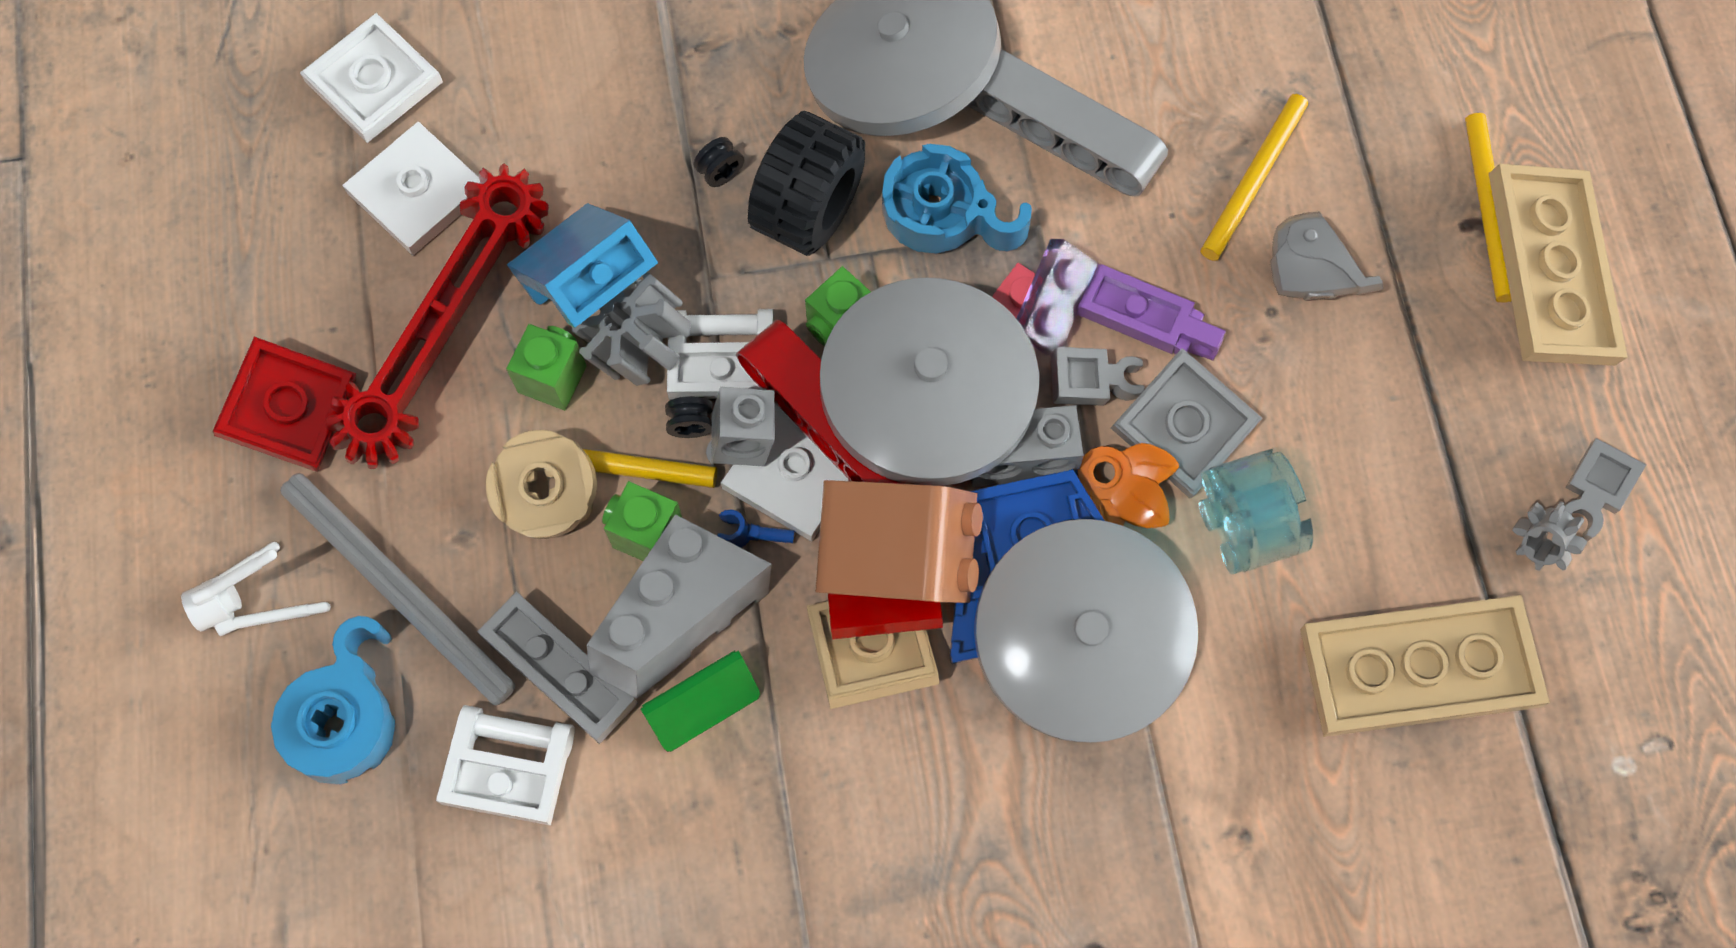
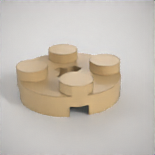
(517, 466)

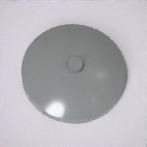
(900, 61)
(929, 381)
(1086, 631)

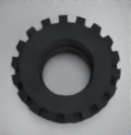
(806, 182)

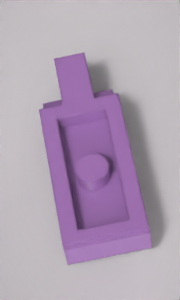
(1148, 314)

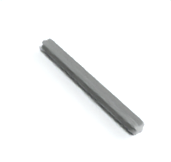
(398, 589)

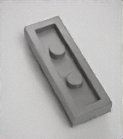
(556, 667)

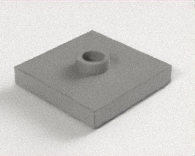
(1189, 418)

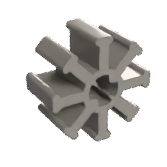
(633, 329)

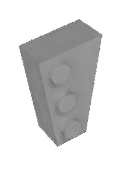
(672, 604)

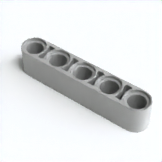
(1071, 125)

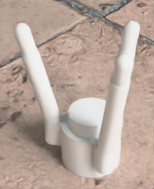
(217, 599)

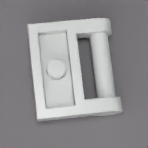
(713, 365)
(501, 782)

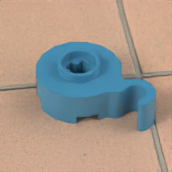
(963, 206)
(339, 689)

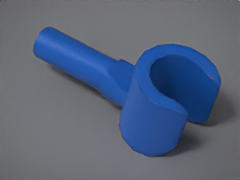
(751, 531)

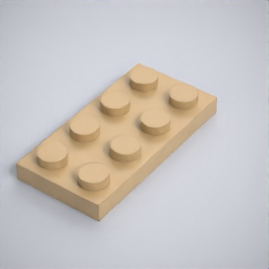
(1557, 265)
(1423, 665)

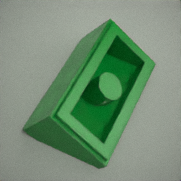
(701, 701)

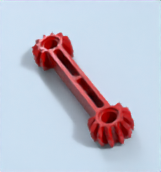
(437, 316)

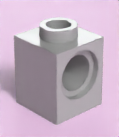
(742, 426)

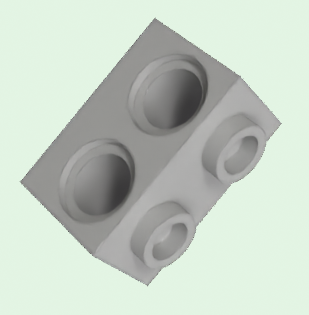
(1048, 447)

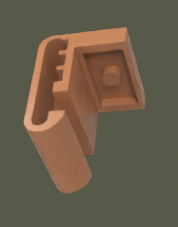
(898, 541)

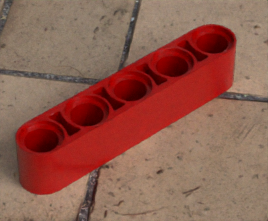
(790, 368)

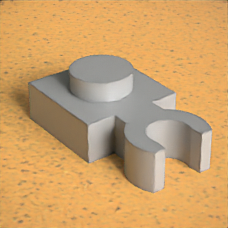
(1087, 379)
(1602, 481)

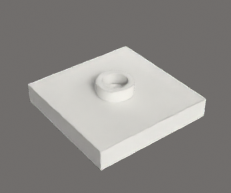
(371, 77)
(412, 188)
(789, 483)

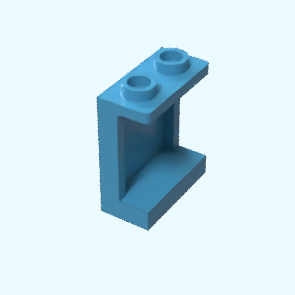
(583, 263)

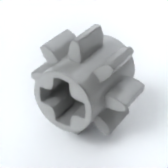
(1564, 539)

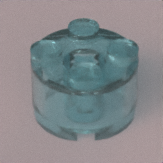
(1255, 510)

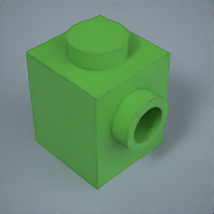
(831, 301)
(547, 365)
(637, 519)

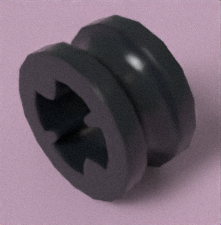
(718, 162)
(689, 417)

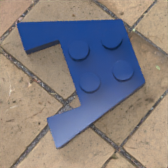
(1010, 515)

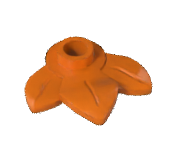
(1134, 490)

